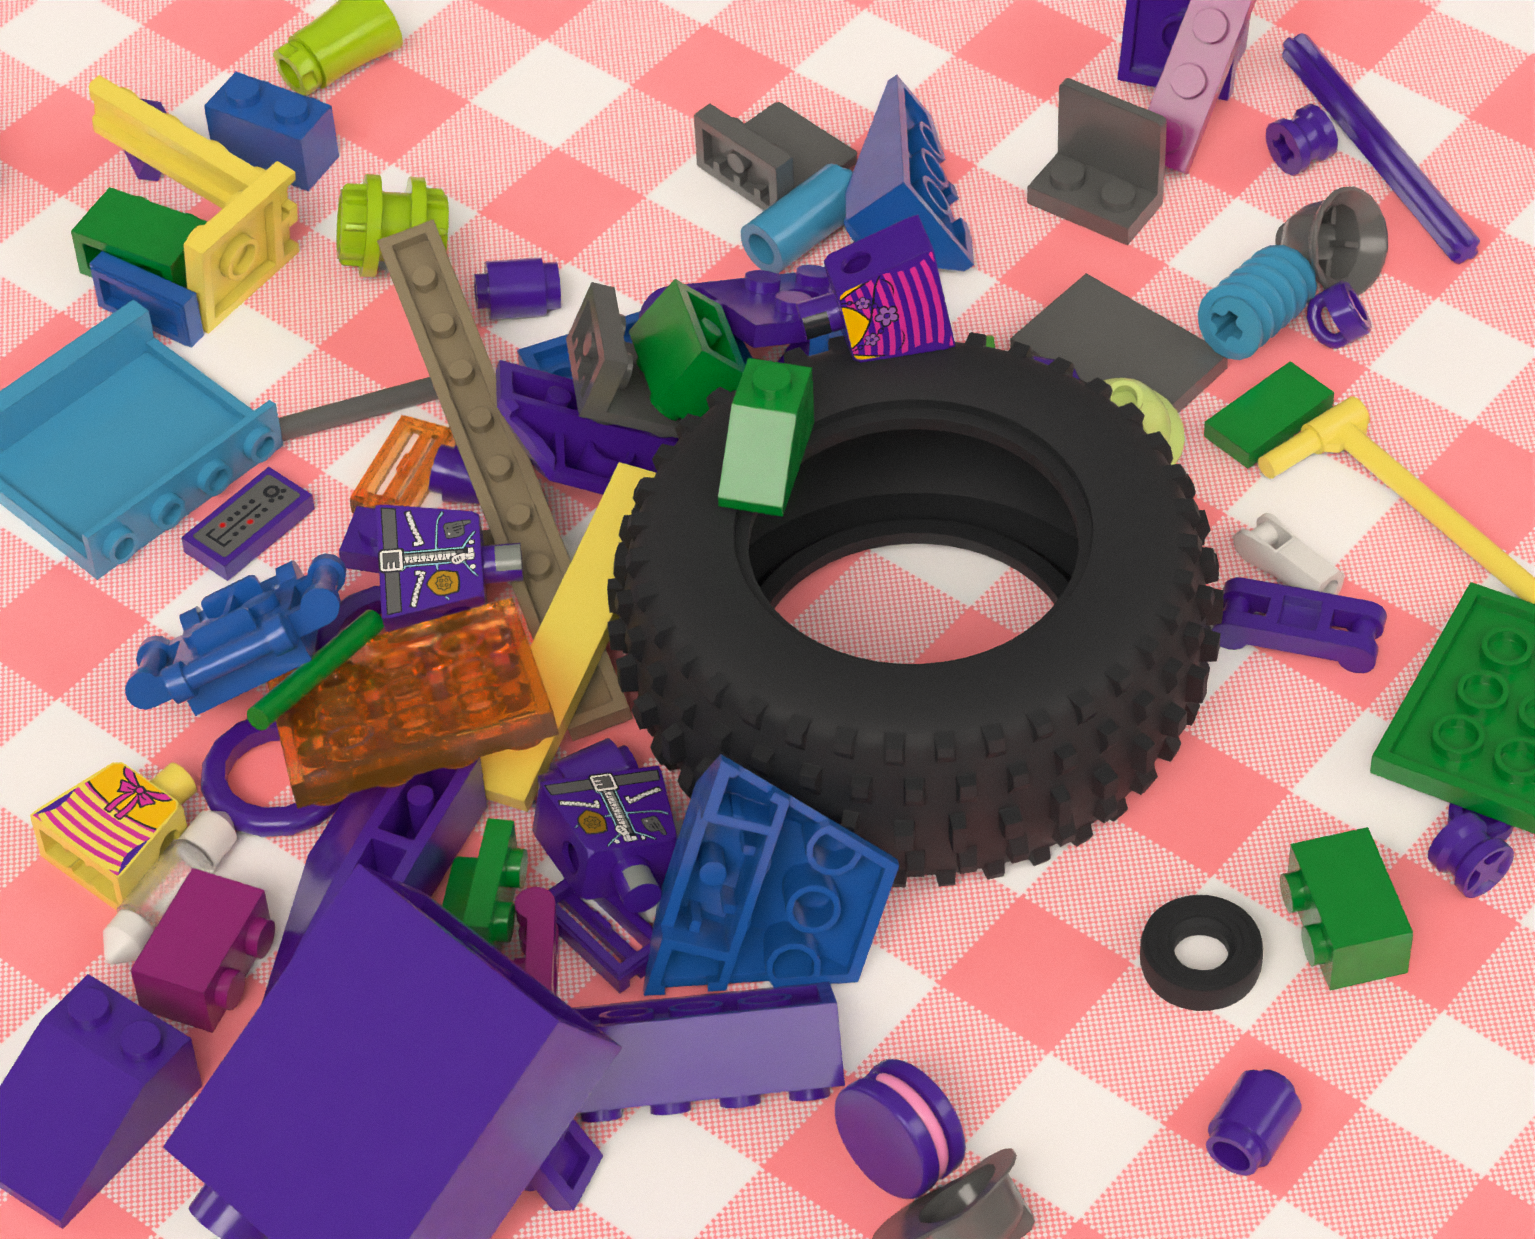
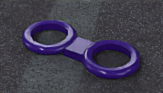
(243, 737)

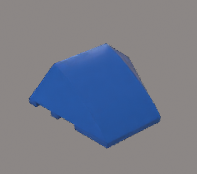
(764, 891)

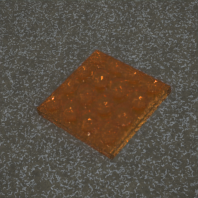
(417, 705)

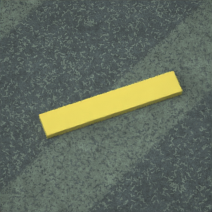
(568, 642)

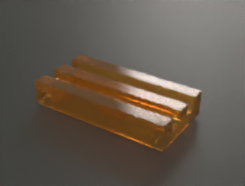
(418, 488)

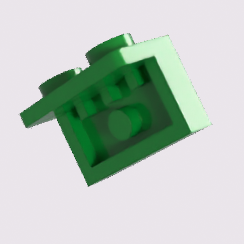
(484, 887)

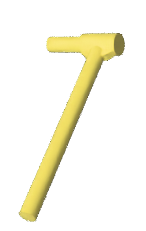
(1346, 429)

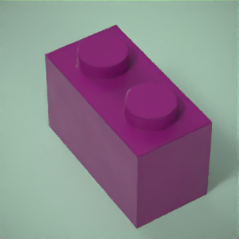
(203, 950)

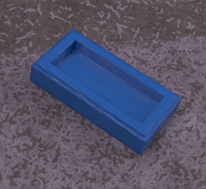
(171, 307)

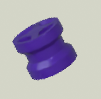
(1301, 139)
(1470, 855)

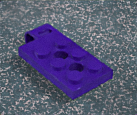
(763, 303)

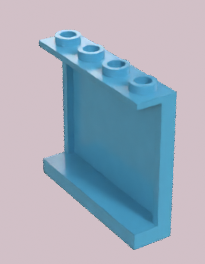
(121, 441)

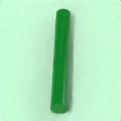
(312, 673)

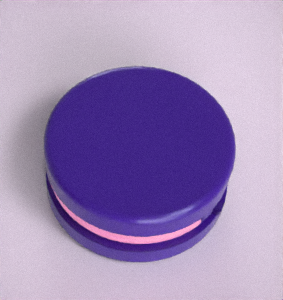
(900, 1128)

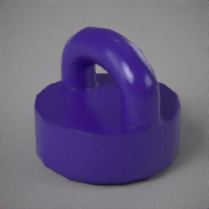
(1345, 311)

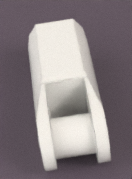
(1285, 557)

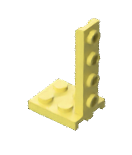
(252, 231)

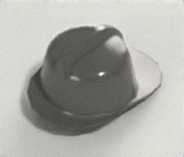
(974, 1206)

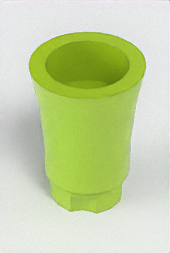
(337, 43)

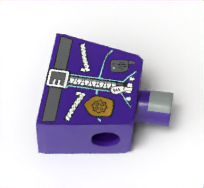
(436, 563)
(609, 834)

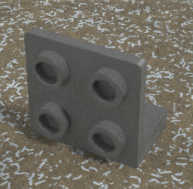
(766, 153)
(1104, 165)
(605, 368)

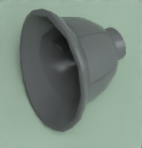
(1340, 238)

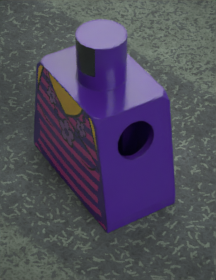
(883, 296)

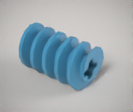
(1256, 301)

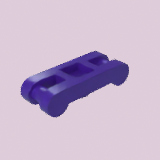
(1301, 622)

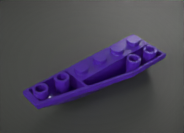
(397, 831)

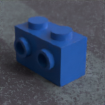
(273, 125)

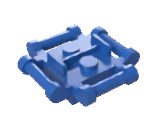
(239, 637)

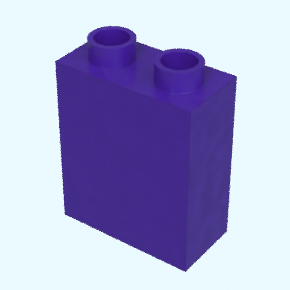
(388, 1082)

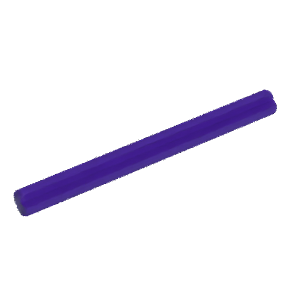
(1381, 149)

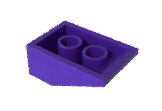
(88, 1097)

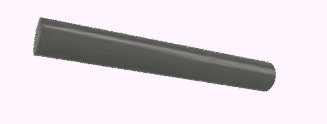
(357, 408)

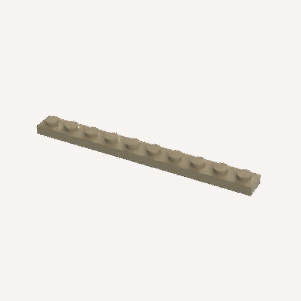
(489, 450)

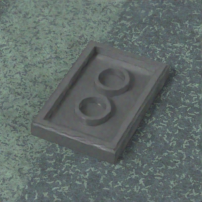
(1121, 338)

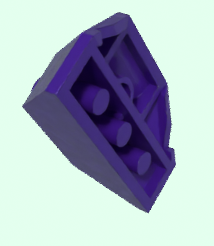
(560, 443)

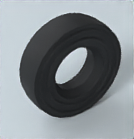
(1201, 988)

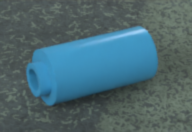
(798, 220)

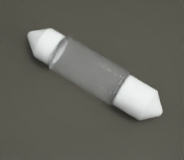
(140, 912)

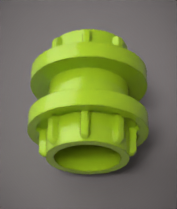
(372, 214)

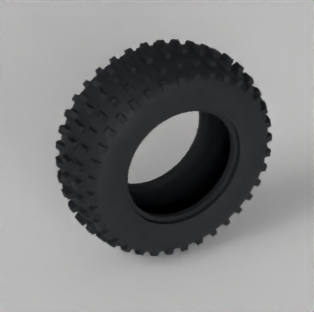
(960, 754)

